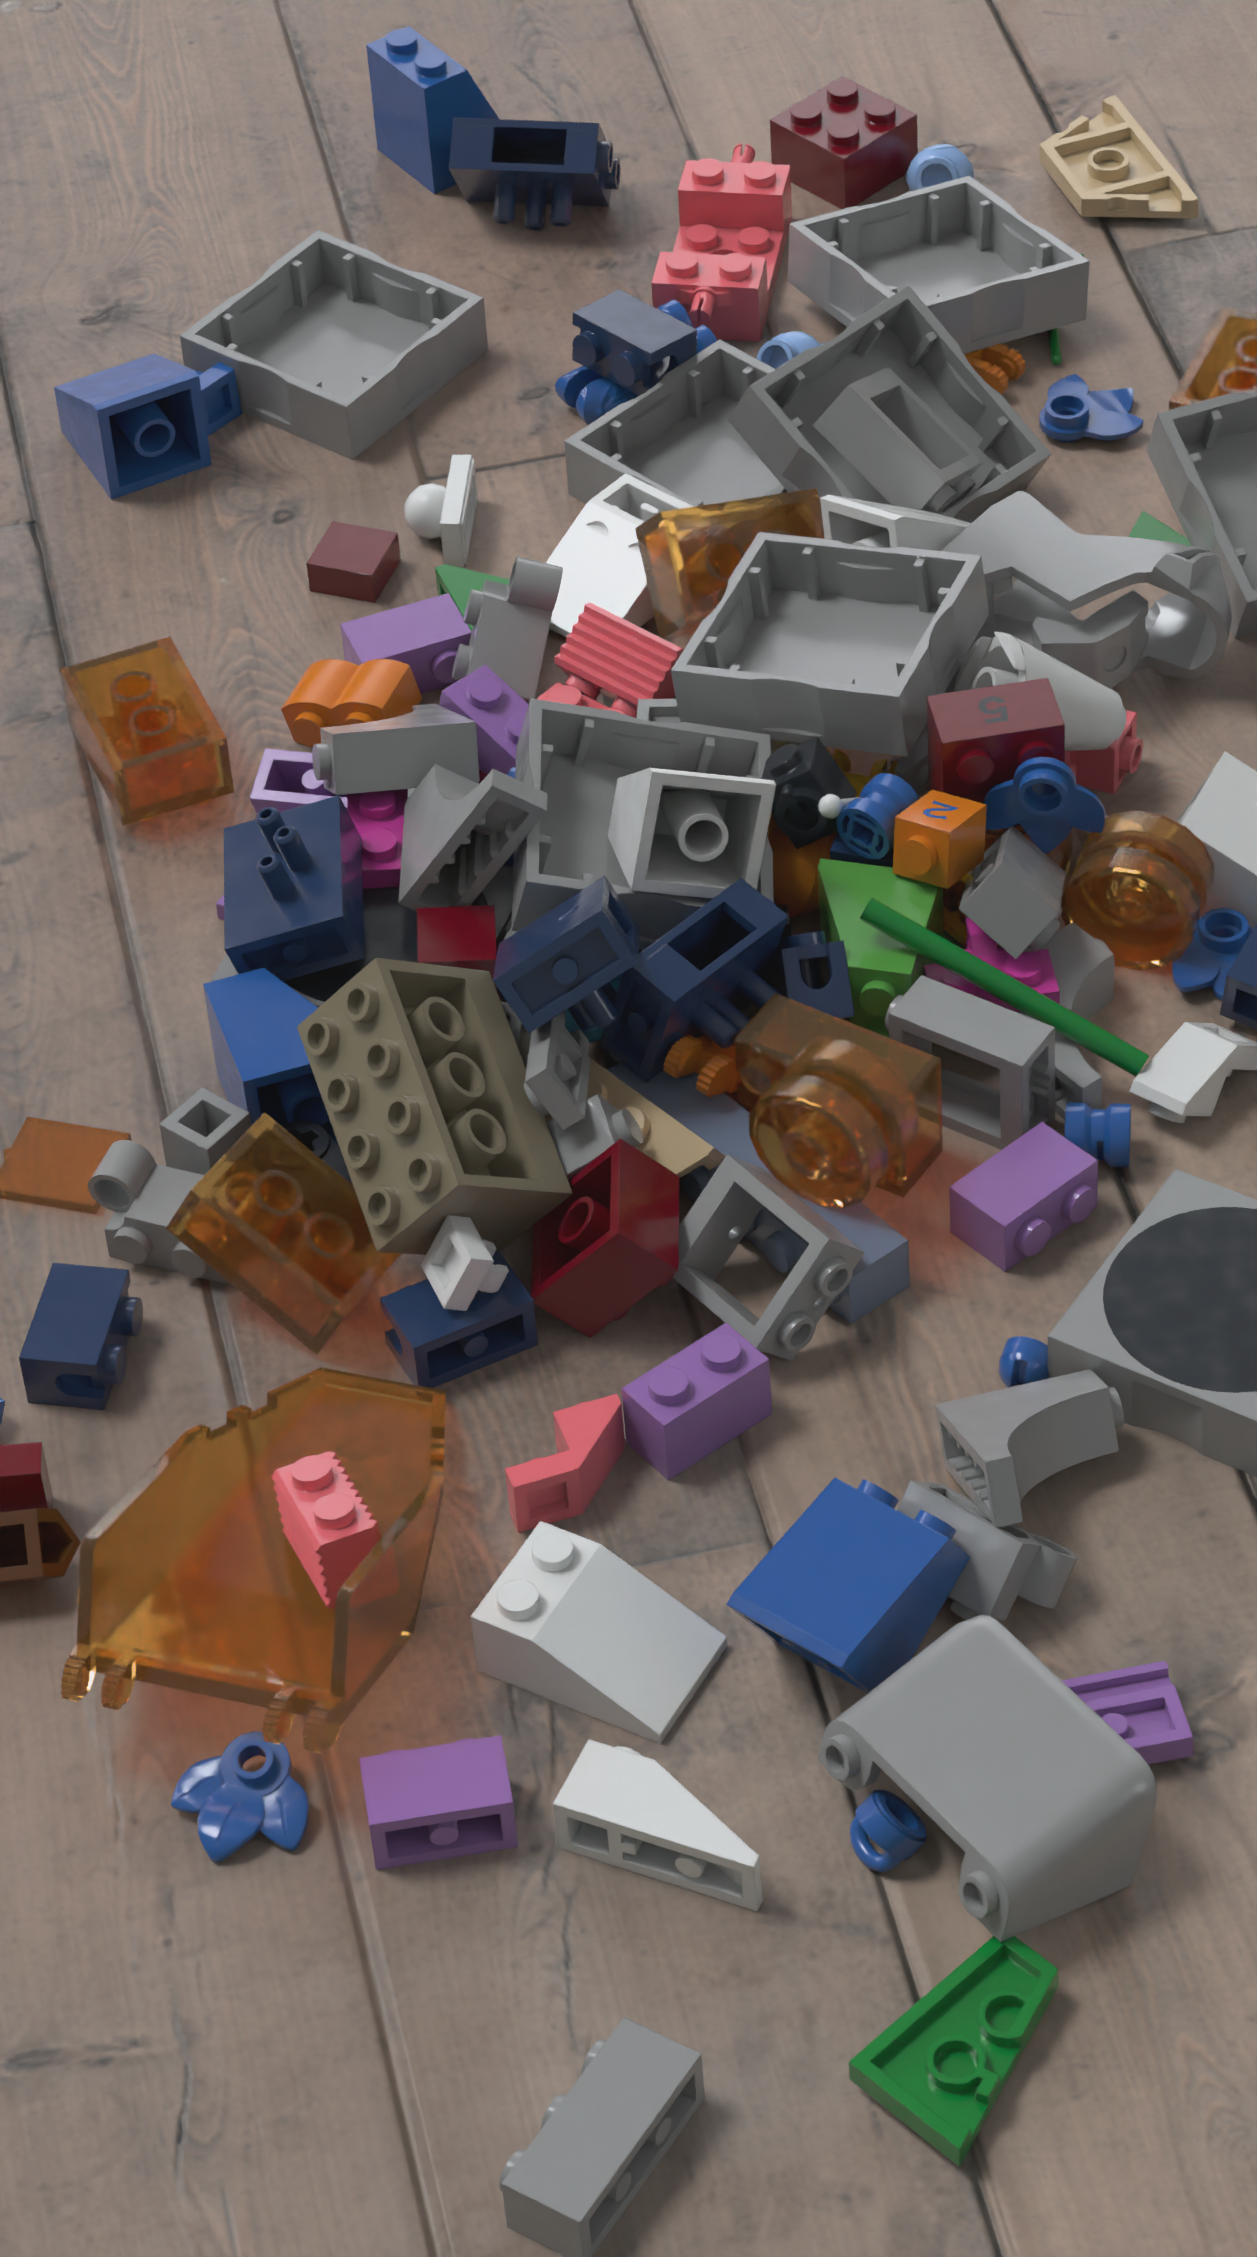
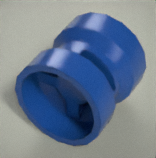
(869, 821)
(1100, 1131)

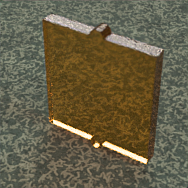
(54, 1164)

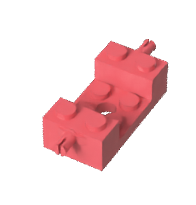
(727, 244)

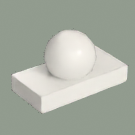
(447, 511)

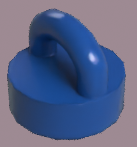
(891, 1826)

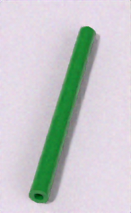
(1003, 987)

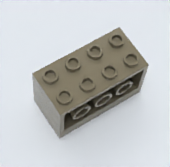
(432, 1105)

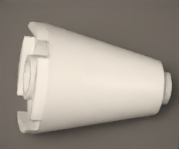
(1089, 709)

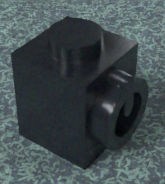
(801, 779)

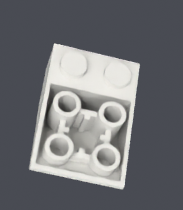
(604, 556)

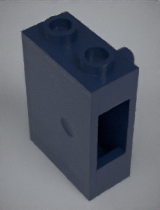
(533, 166)
(294, 890)
(569, 959)
(696, 980)

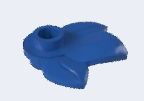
(1077, 412)
(1044, 803)
(1212, 951)
(240, 1802)

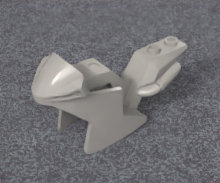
(1066, 570)

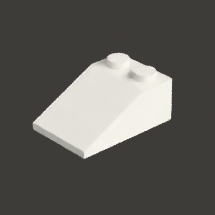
(593, 1634)

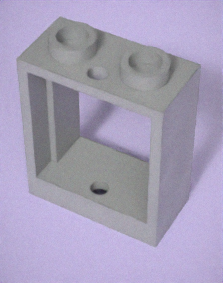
(899, 443)
(991, 1035)
(718, 1225)

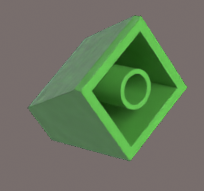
(875, 962)

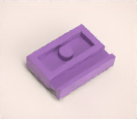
(1140, 1708)

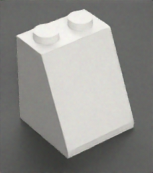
(891, 527)
(1226, 822)
(689, 830)

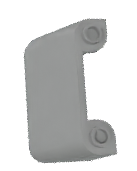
(1008, 1770)

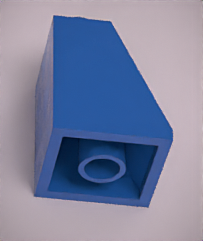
(414, 104)
(136, 423)
(261, 1050)
(853, 1583)

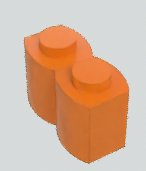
(348, 694)

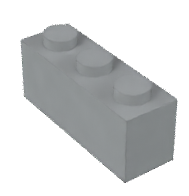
(1015, 893)
(602, 2139)

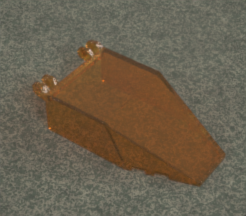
(205, 1591)

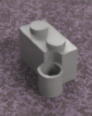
(511, 625)
(143, 1205)
(1001, 1559)

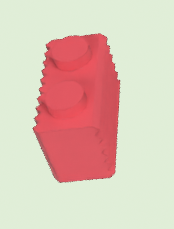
(617, 660)
(324, 1520)

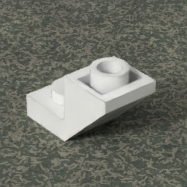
(1192, 1070)

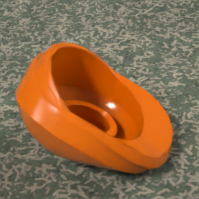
(797, 871)

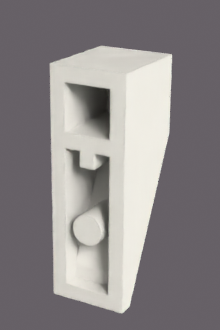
(646, 1822)

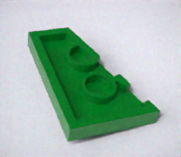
(959, 2044)

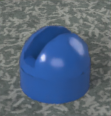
(1023, 1361)

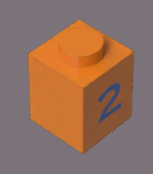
(939, 839)

